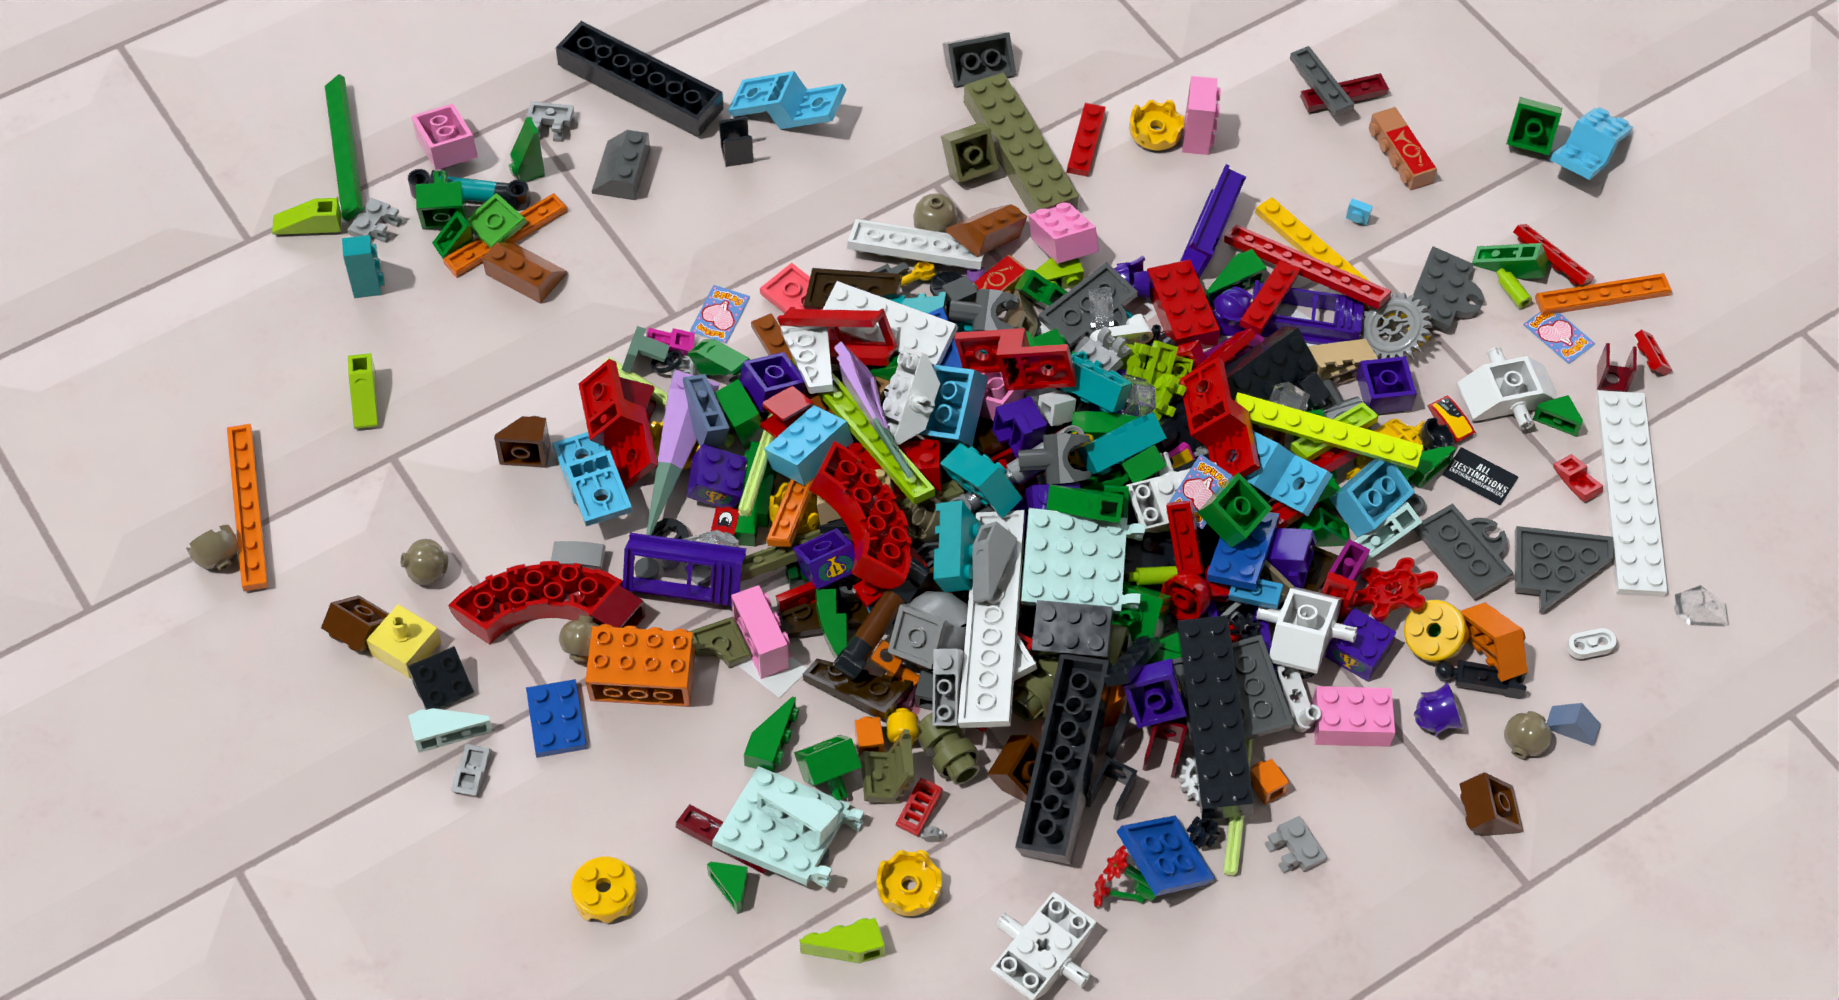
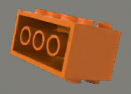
(640, 666)

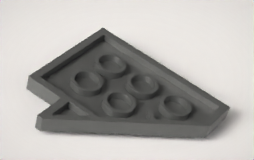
(1557, 561)

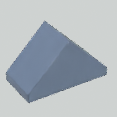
(1574, 722)

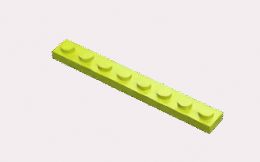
(1331, 432)

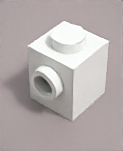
(1056, 407)

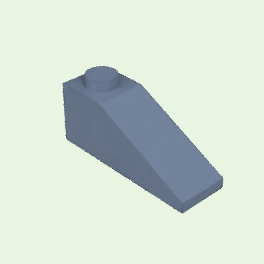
(705, 413)

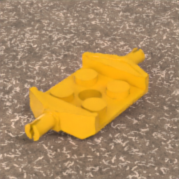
(1393, 428)

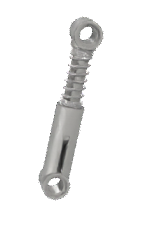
(973, 501)

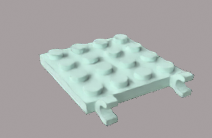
(1076, 560)
(771, 845)

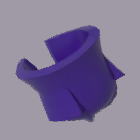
(1135, 276)
(1231, 307)
(1438, 711)

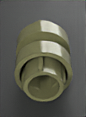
(1034, 690)
(952, 753)

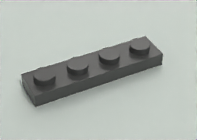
(1321, 81)

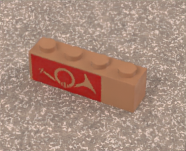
(1402, 148)
(1000, 277)

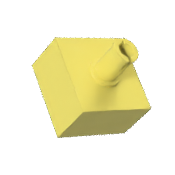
(403, 640)

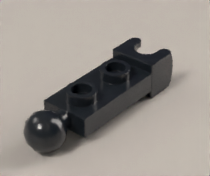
(1481, 677)

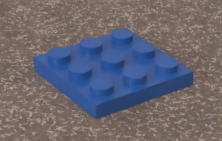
(1165, 855)

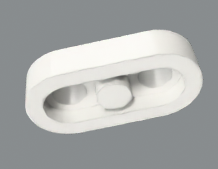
(1590, 644)

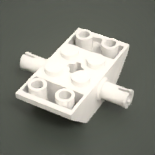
(1506, 388)
(910, 395)
(1152, 495)
(1305, 628)
(1056, 930)

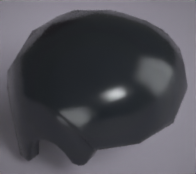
(1435, 435)

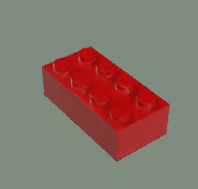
(1182, 304)
(923, 454)

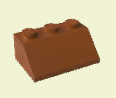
(989, 229)
(522, 270)

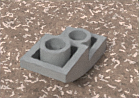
(585, 553)

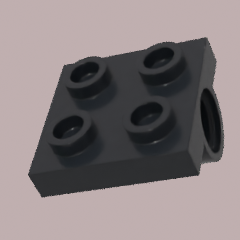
(440, 679)

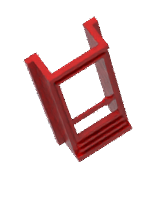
(867, 351)

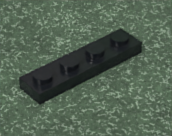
(1132, 661)

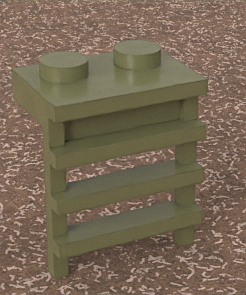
(889, 773)

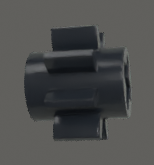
(1238, 626)
(1203, 832)

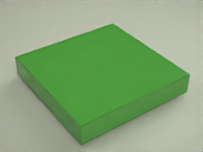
(495, 221)

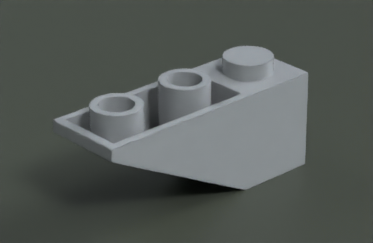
(990, 555)
(946, 686)

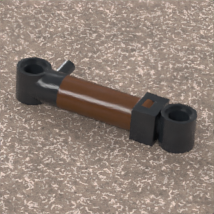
(855, 654)

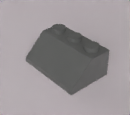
(979, 58)
(622, 165)

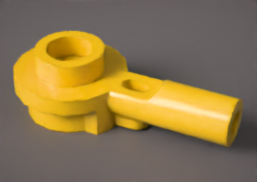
(921, 271)

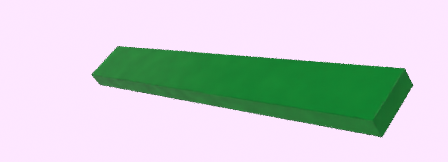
(343, 148)

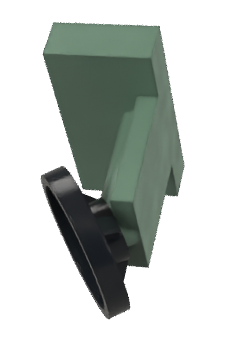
(652, 349)

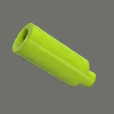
(1513, 288)
(1151, 575)

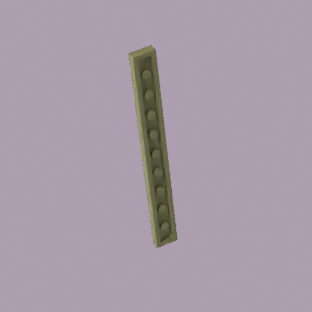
(778, 556)

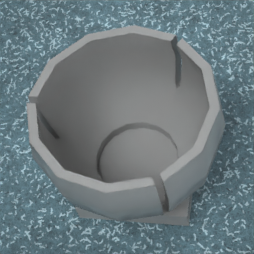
(927, 624)

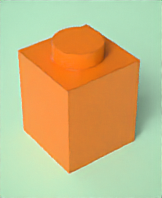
(869, 735)
(1268, 781)

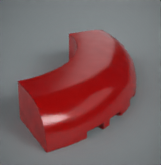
(869, 514)
(529, 595)

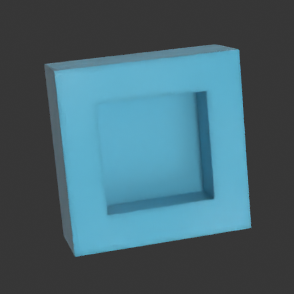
(1359, 212)

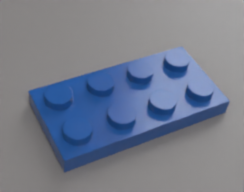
(1244, 561)

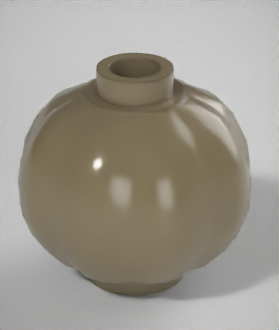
(424, 561)
(576, 637)
(1527, 734)

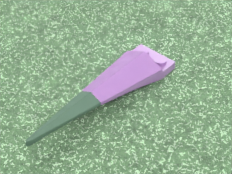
(864, 391)
(675, 445)

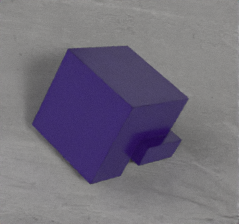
(1019, 425)
(1292, 554)

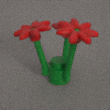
(1116, 866)

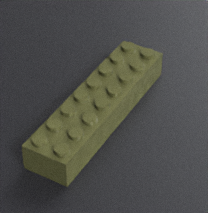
(1019, 144)

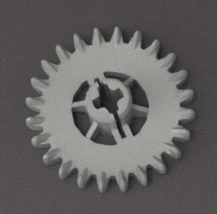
(1400, 340)

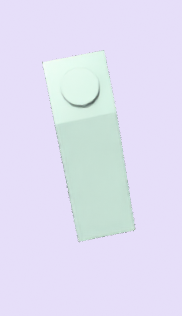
(1390, 530)
(442, 727)
(801, 814)

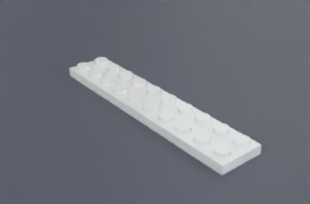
(1631, 494)
(993, 639)

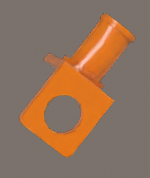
(894, 667)

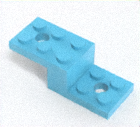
(787, 100)
(1592, 143)
(1282, 474)
(592, 478)

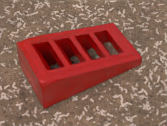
(926, 792)

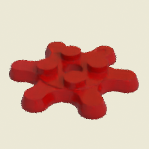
(1399, 578)

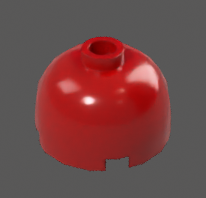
(1189, 594)

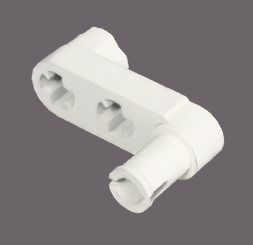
(1134, 331)
(1301, 712)

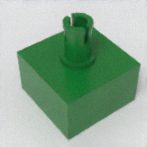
(1534, 126)
(439, 201)
(740, 413)
(1234, 510)
(1151, 612)
(828, 762)

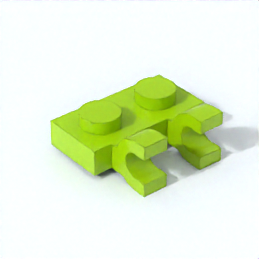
(1160, 361)
(1165, 387)

